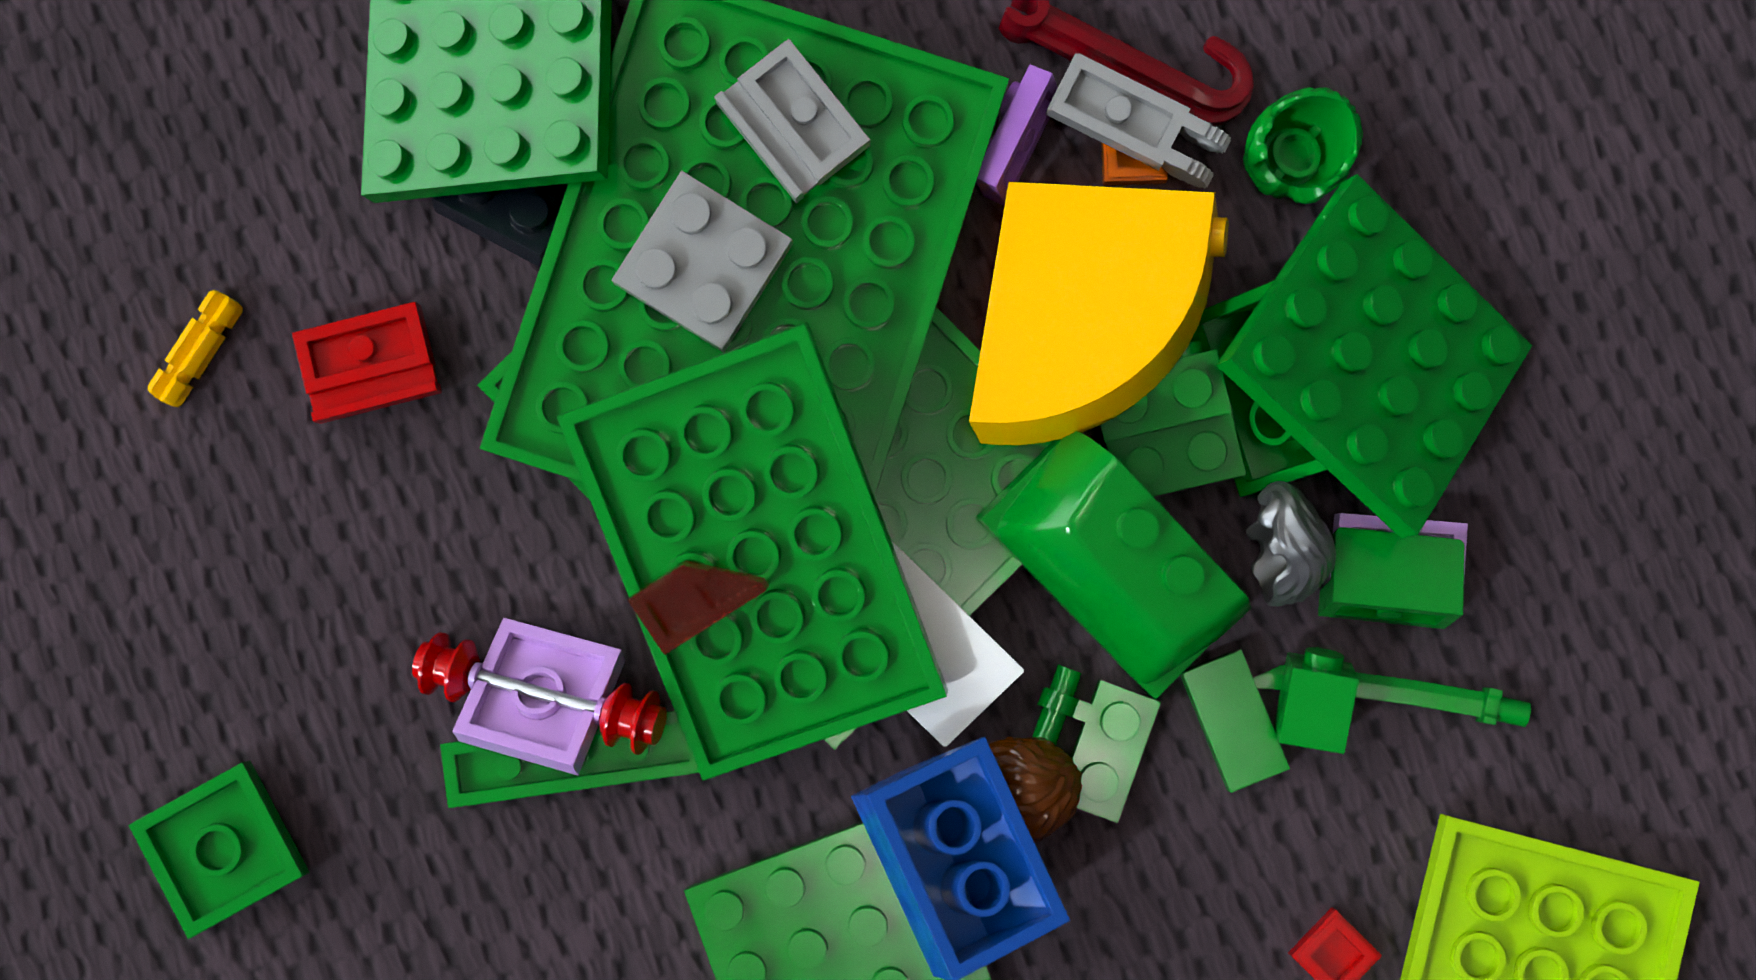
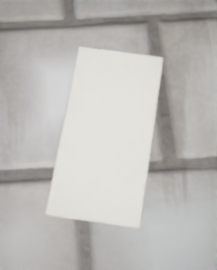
(969, 659)

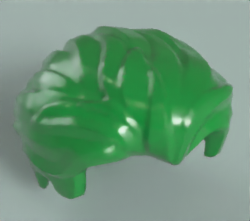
(1303, 145)

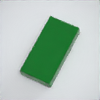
(1234, 720)

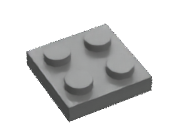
(702, 261)

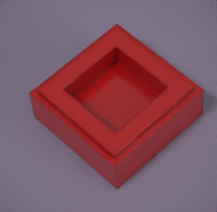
(1334, 950)

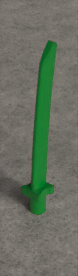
(1486, 706)

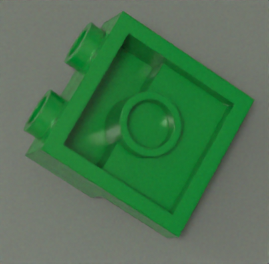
(1180, 429)

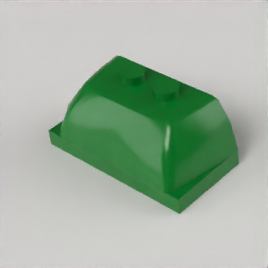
(1115, 560)

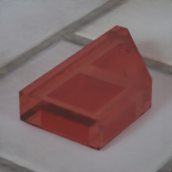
(692, 600)

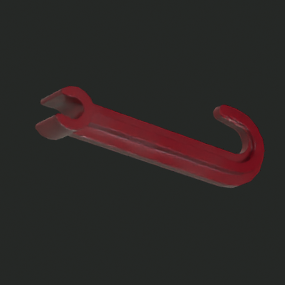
(1069, 35)

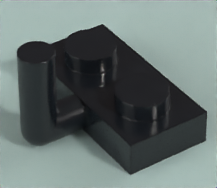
(511, 218)

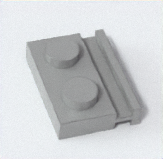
(792, 120)

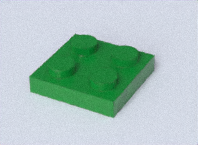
(218, 849)

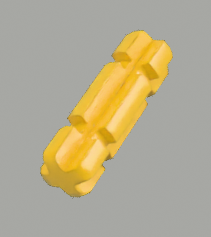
(195, 348)

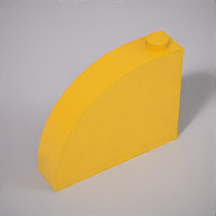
(1089, 304)

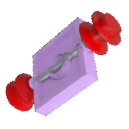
(539, 695)

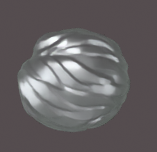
(1293, 543)

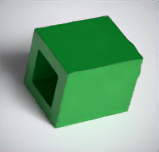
(1316, 700)

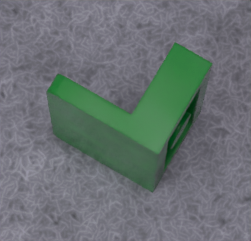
(1395, 579)

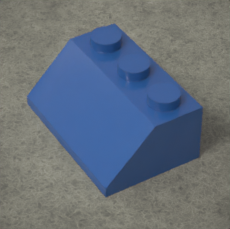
(960, 859)

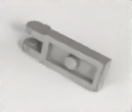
(1134, 119)

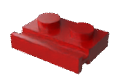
(366, 362)

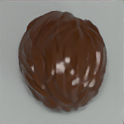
(1041, 782)

